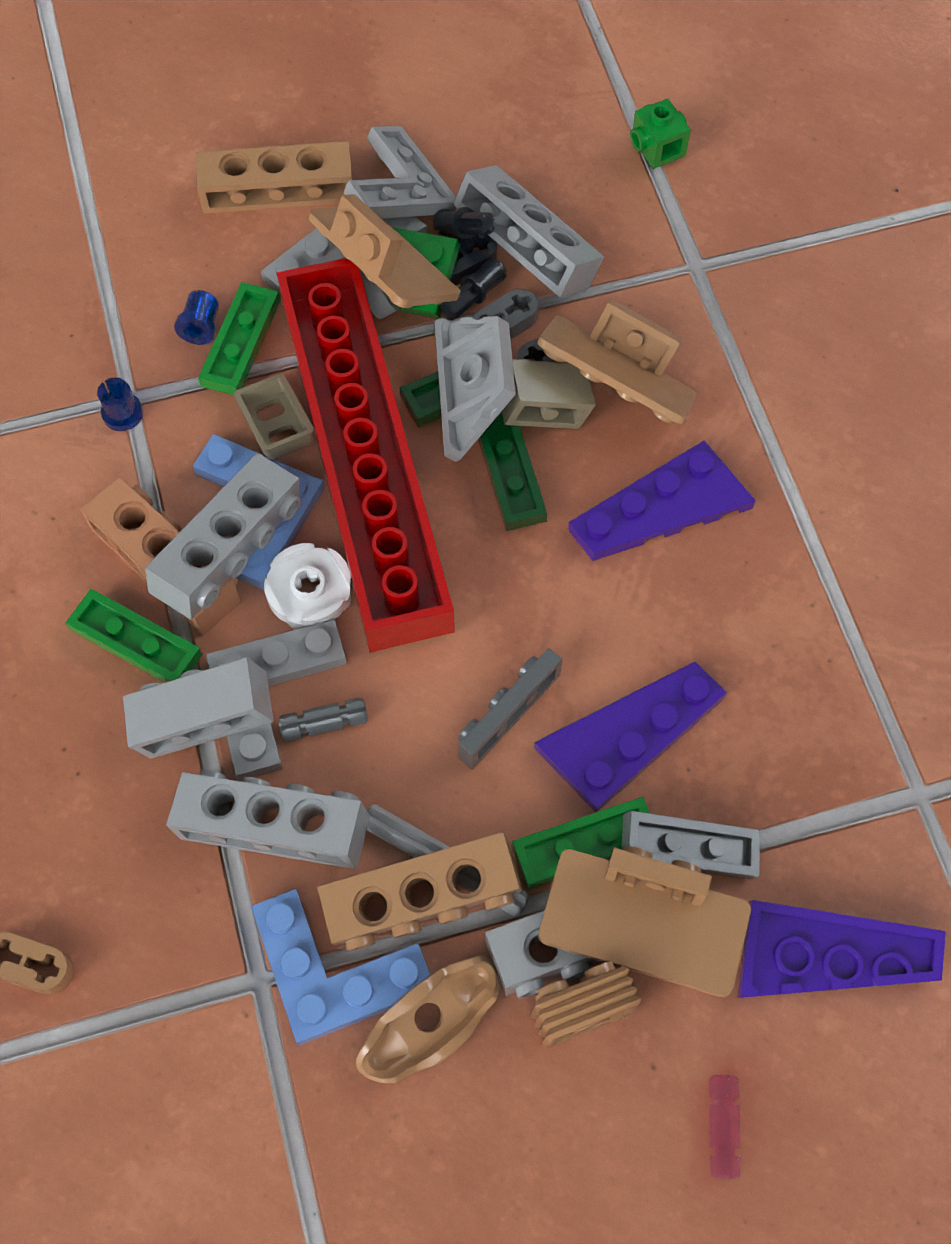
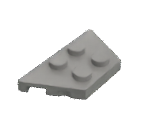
(473, 378)

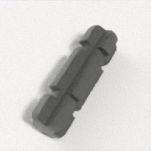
(323, 719)

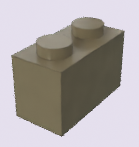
(549, 395)

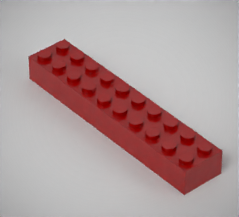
(365, 457)

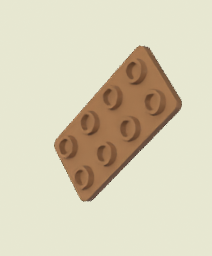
(383, 254)
(626, 355)
(647, 918)

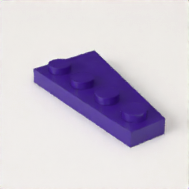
(672, 497)
(624, 738)
(821, 951)

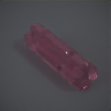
(724, 1127)

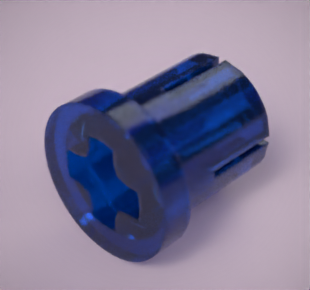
(198, 318)
(115, 405)

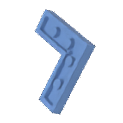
(220, 463)
(320, 1003)

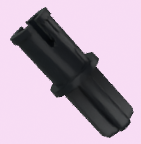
(463, 222)
(475, 288)

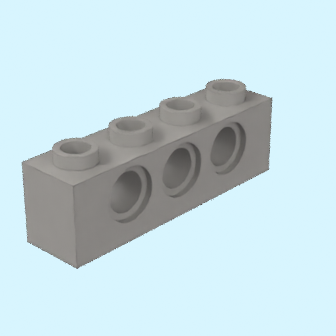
(531, 231)
(202, 541)
(334, 843)
(515, 966)

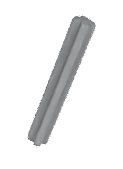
(418, 843)

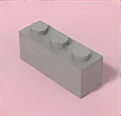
(197, 707)

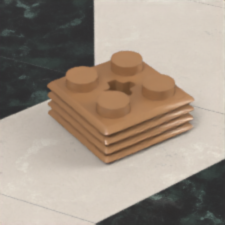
(575, 1010)

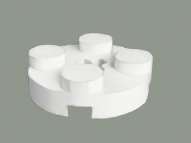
(316, 564)

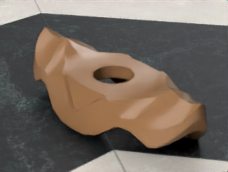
(401, 1049)

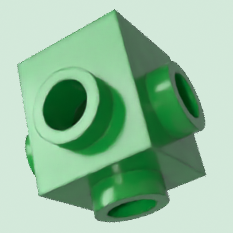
(660, 133)

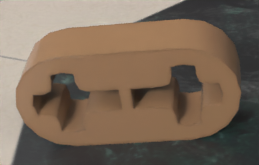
(31, 952)

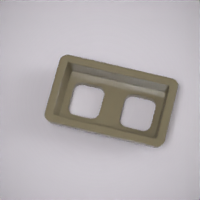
(265, 393)

